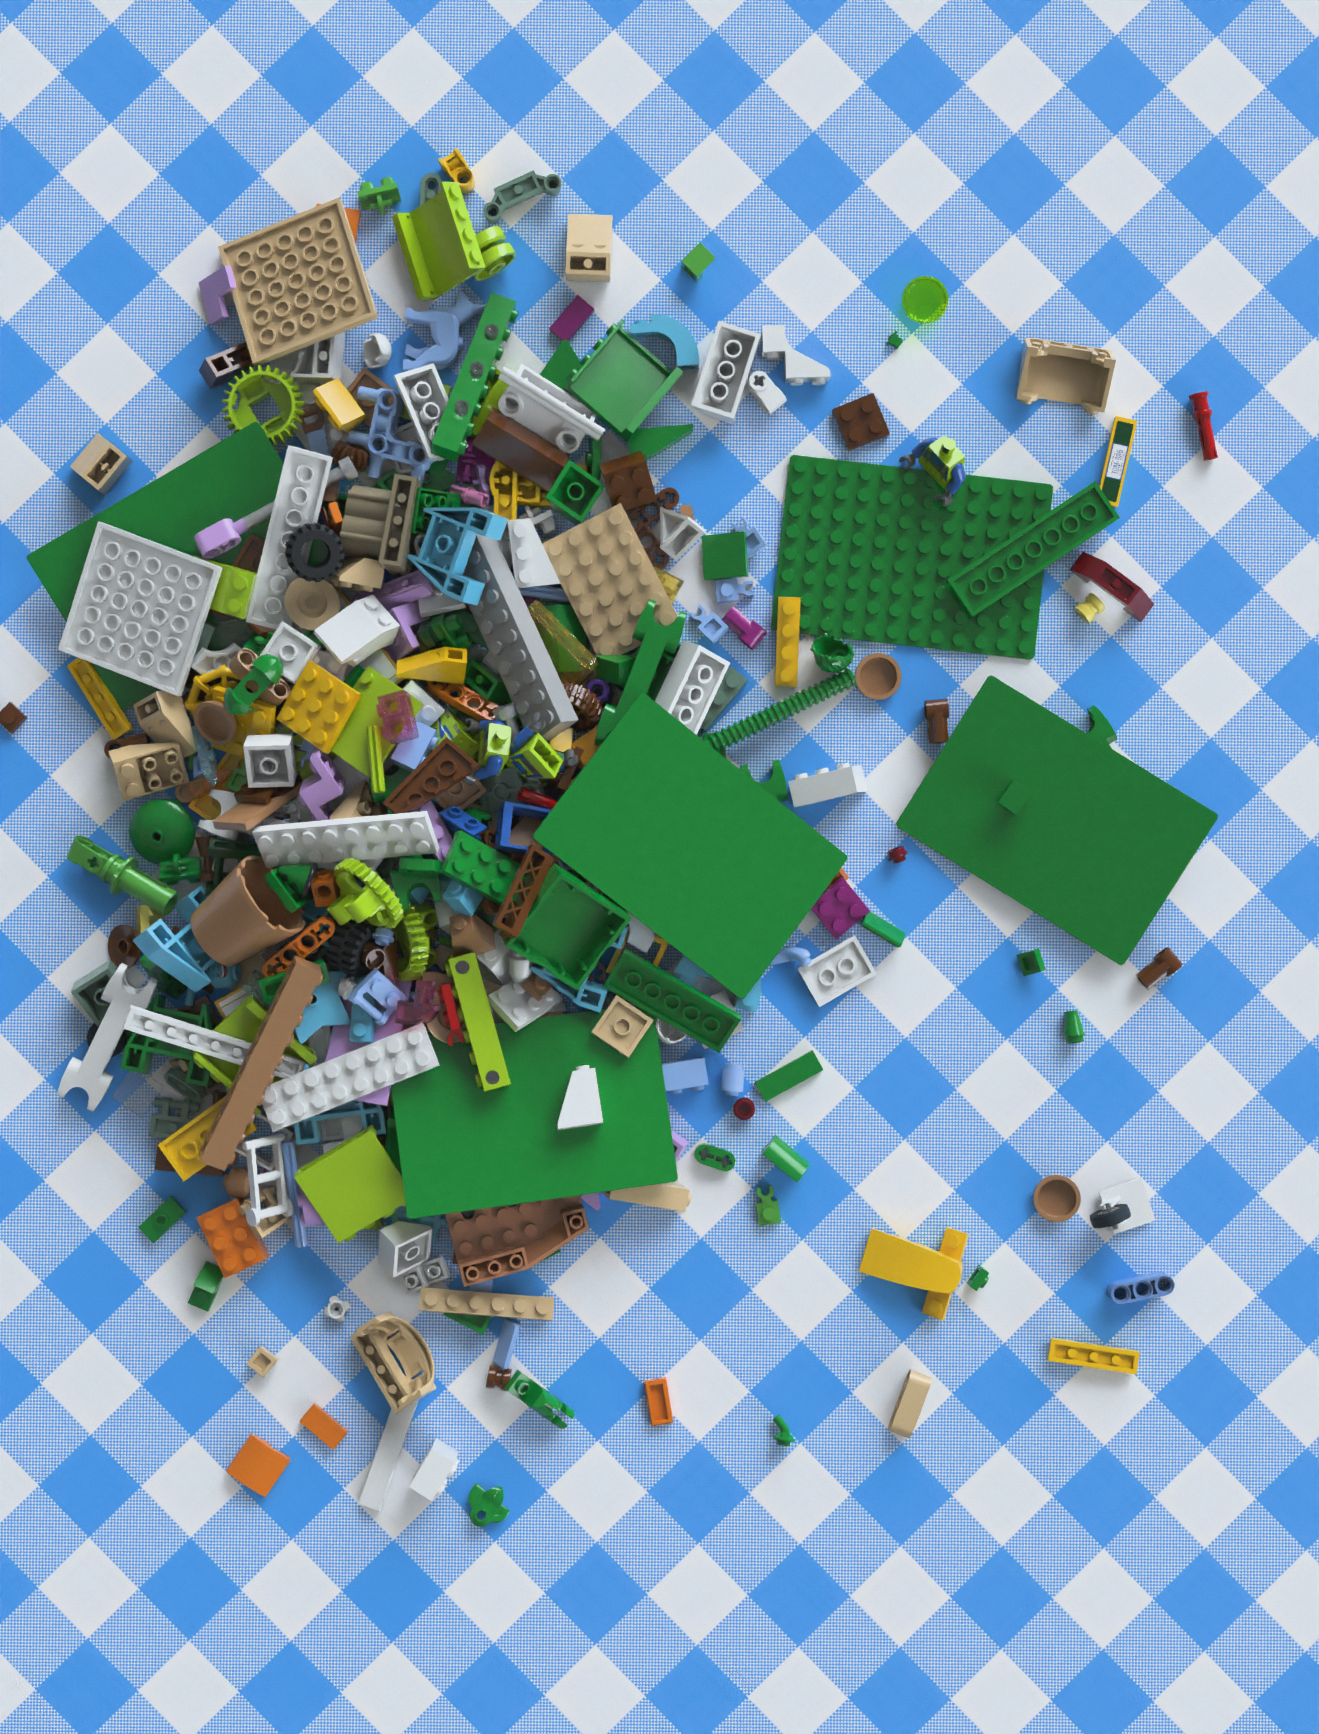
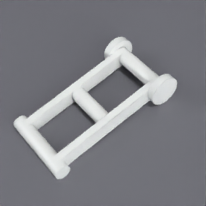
(285, 1206)

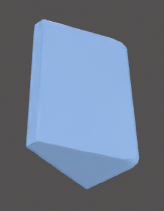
(506, 1343)

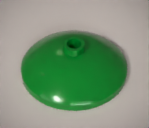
(170, 822)

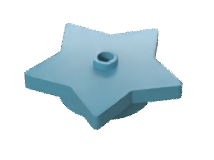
(326, 1011)

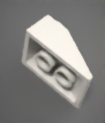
(358, 630)

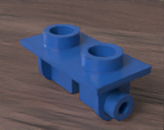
(459, 820)

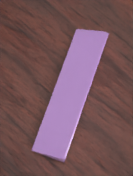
(400, 590)

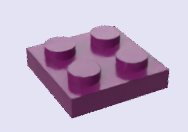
(839, 908)

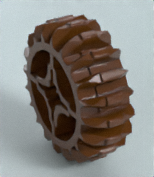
(585, 706)

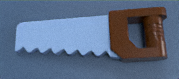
(315, 431)

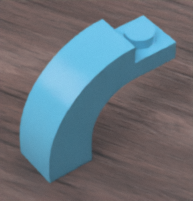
(675, 334)

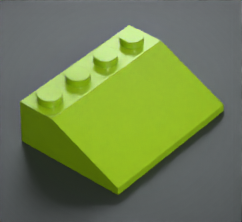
(352, 741)

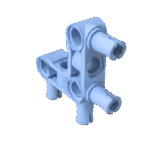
(384, 427)

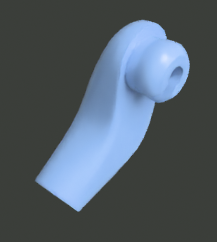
(793, 954)

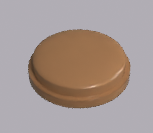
(878, 676)
(215, 722)
(1056, 1198)

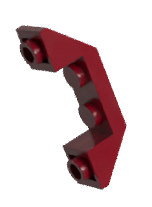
(1114, 583)

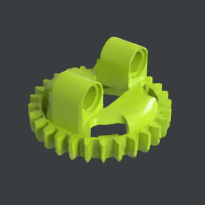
(255, 390)
(364, 902)
(415, 942)

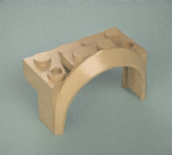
(410, 1350)

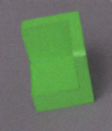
(697, 262)

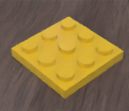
(318, 706)
(257, 722)

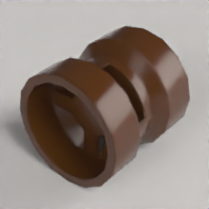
(372, 956)
(498, 1378)

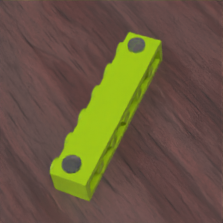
(478, 1021)

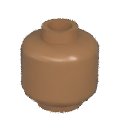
(237, 1183)

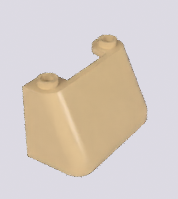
(1065, 374)

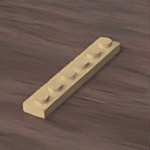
(486, 1304)

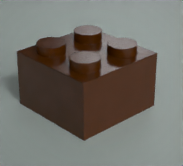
(628, 481)

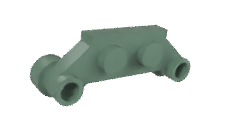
(519, 191)

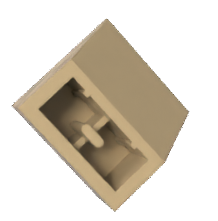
(101, 464)
(358, 574)

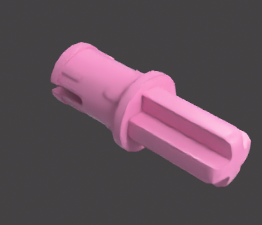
(471, 496)

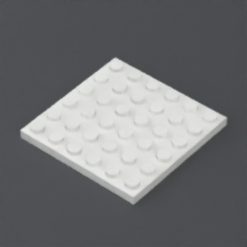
(140, 608)

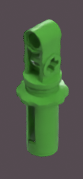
(122, 875)

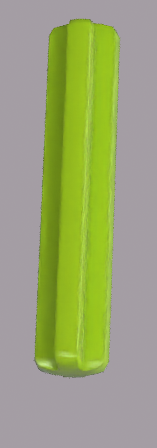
(375, 759)

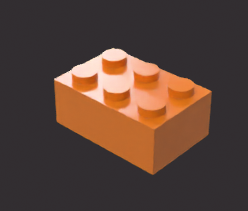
(231, 1238)

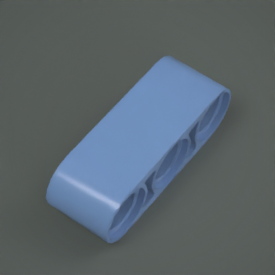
(1151, 1288)

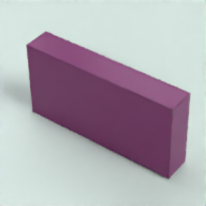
(572, 319)

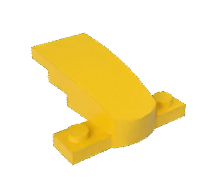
(512, 490)
(918, 1265)

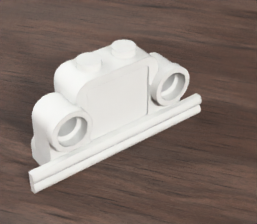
(546, 409)

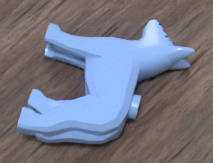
(445, 330)

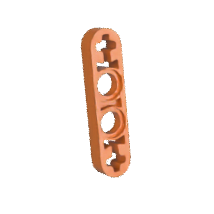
(462, 702)
(297, 945)

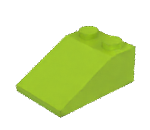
(233, 590)

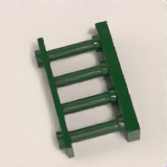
(230, 849)

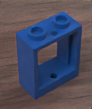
(504, 822)

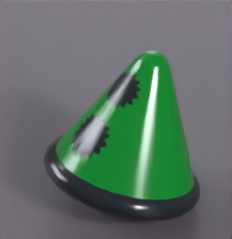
(299, 876)

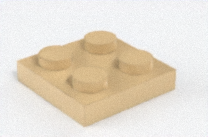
(622, 1026)

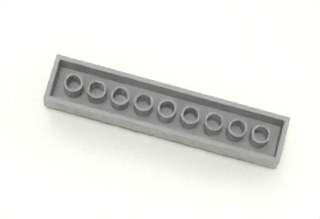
(516, 642)

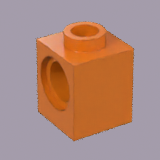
(322, 895)

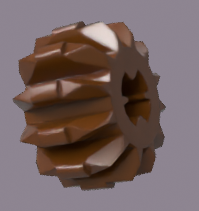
(358, 455)

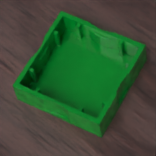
(568, 927)

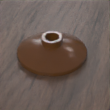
(121, 946)

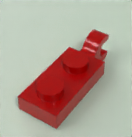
(450, 1017)

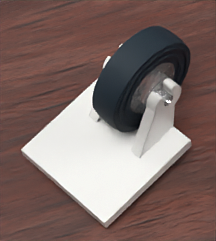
(1123, 1207)

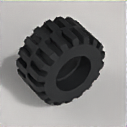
(328, 566)
(347, 947)

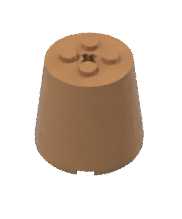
(243, 915)

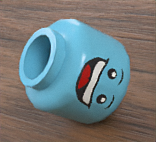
(224, 976)

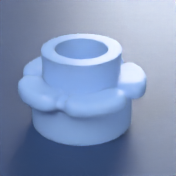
(383, 936)

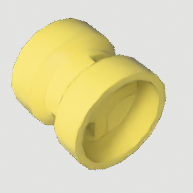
(1089, 608)

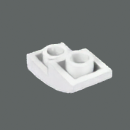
(425, 1274)

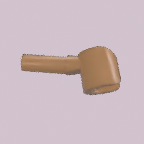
(687, 511)

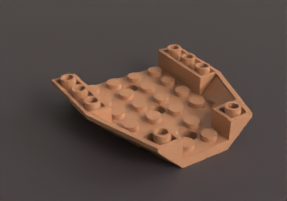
(513, 1237)

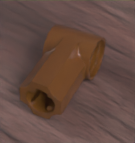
(937, 714)
(132, 740)
(1163, 965)

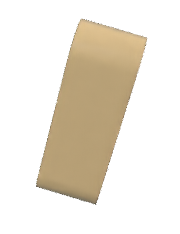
(909, 1404)

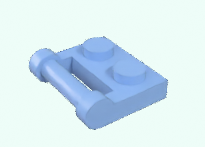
(383, 991)

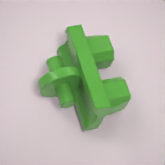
(379, 196)

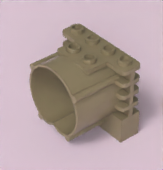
(380, 524)

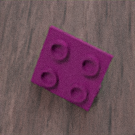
(468, 462)

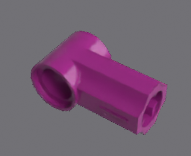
(748, 631)

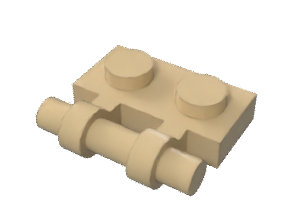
(268, 1224)

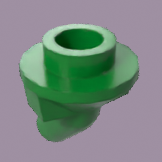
(784, 1436)

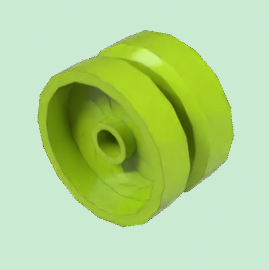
(494, 252)

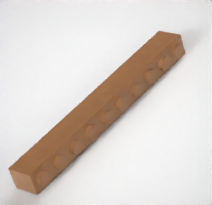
(260, 1063)

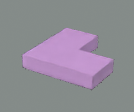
(212, 292)

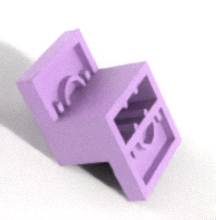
(409, 619)
(321, 786)

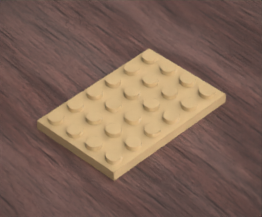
(608, 580)

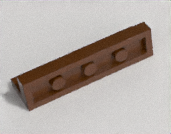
(527, 892)

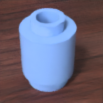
(732, 1079)

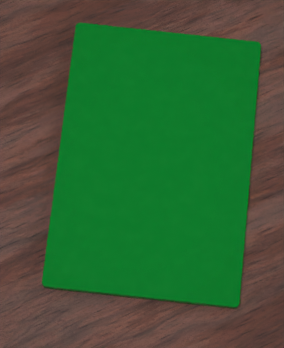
(213, 486)
(878, 553)
(1088, 845)
(690, 846)
(503, 1144)

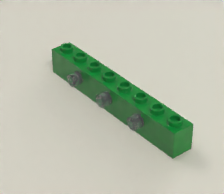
(473, 377)

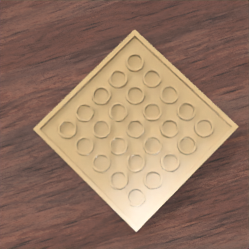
(298, 282)

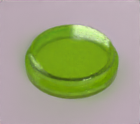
(925, 299)

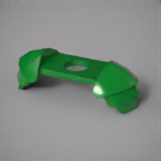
(266, 670)

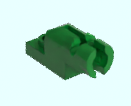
(538, 1398)

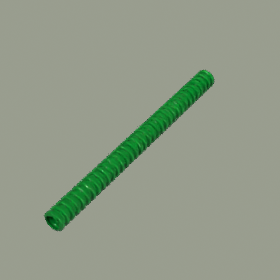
(781, 710)

